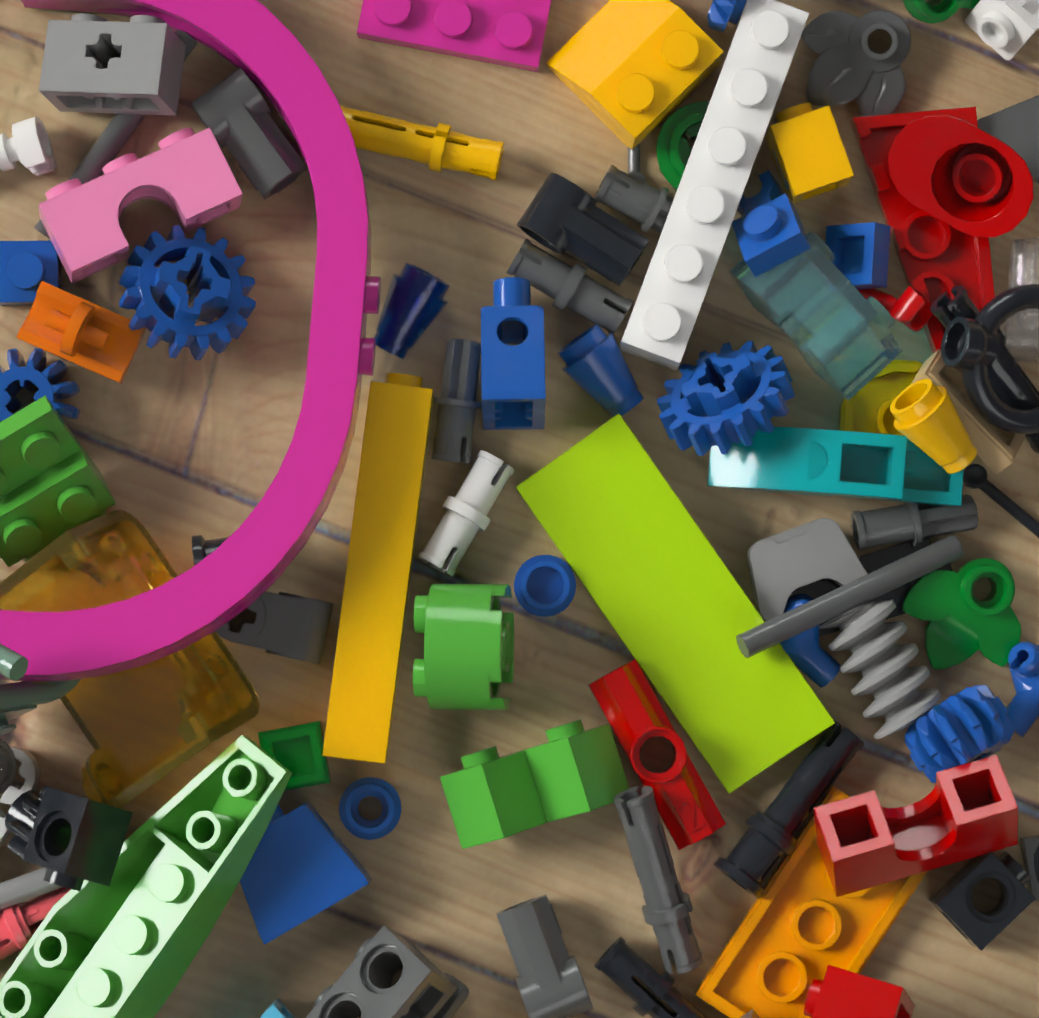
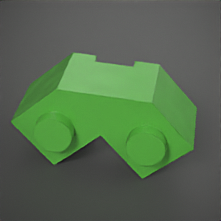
(534, 785)

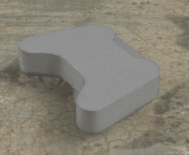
(797, 559)

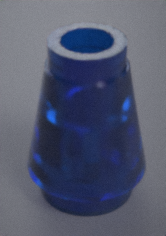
(409, 309)

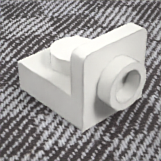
(1005, 24)

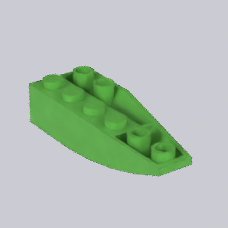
(132, 941)

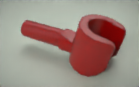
(910, 308)

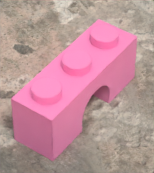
(184, 175)

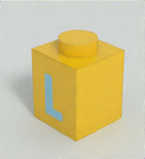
(808, 152)

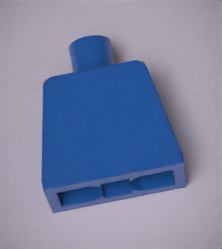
(512, 374)
(298, 872)

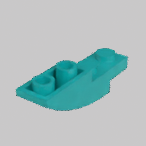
(835, 465)

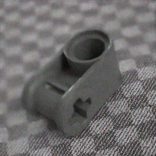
(285, 626)

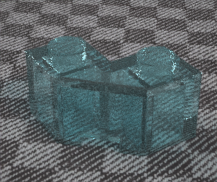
(824, 316)

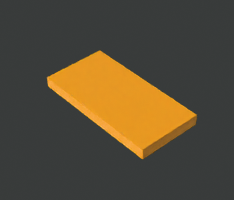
(799, 932)

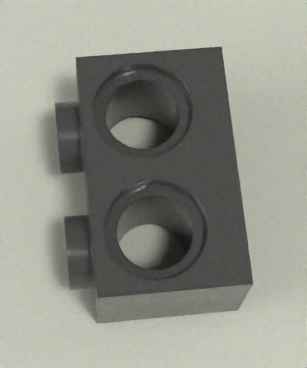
(367, 987)

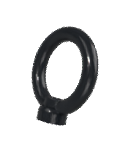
(974, 347)

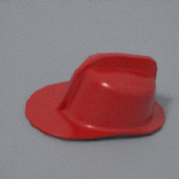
(961, 175)

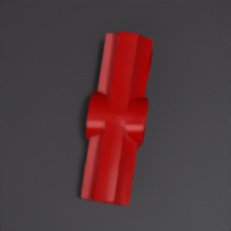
(678, 790)

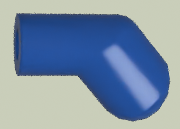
(806, 652)
(1024, 669)

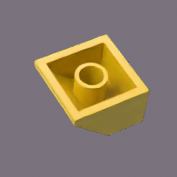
(636, 64)

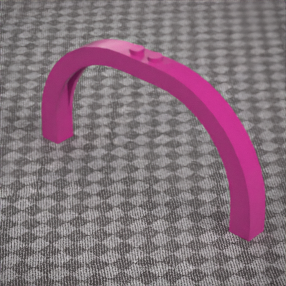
(260, 550)

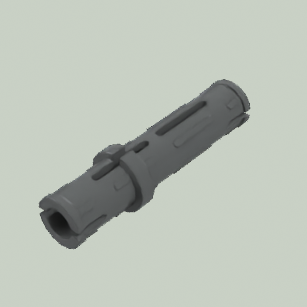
(666, 904)

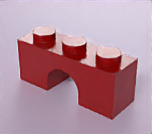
(958, 820)

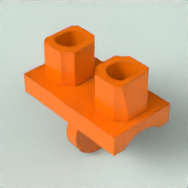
(81, 332)

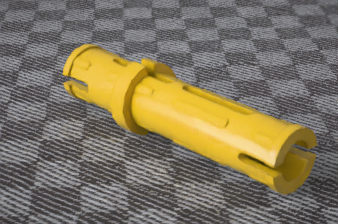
(425, 144)

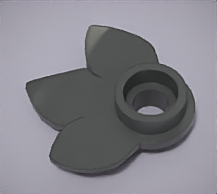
(850, 68)

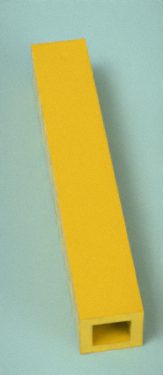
(379, 569)

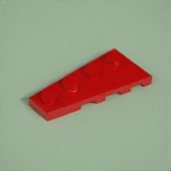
(929, 249)

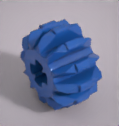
(32, 375)
(959, 731)

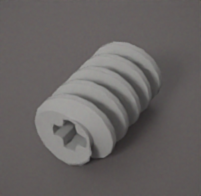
(883, 665)

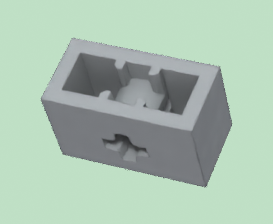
(86, 71)

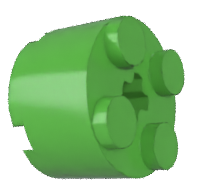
(465, 646)

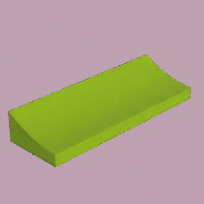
(673, 603)

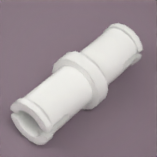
(466, 513)

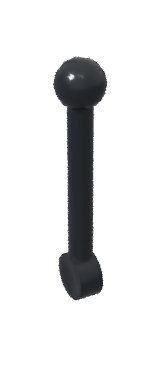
(976, 477)

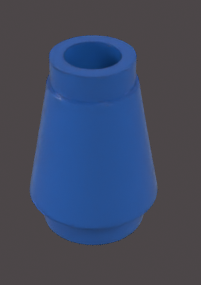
(601, 370)

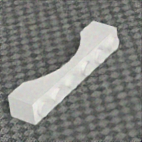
(713, 182)

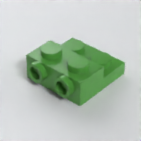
(44, 482)

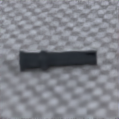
(773, 832)

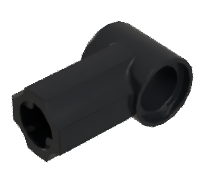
(569, 222)

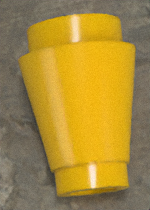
(932, 423)

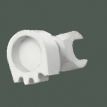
(29, 145)

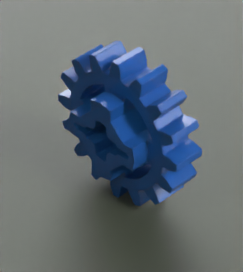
(211, 286)
(725, 398)

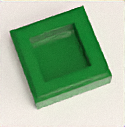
(299, 751)

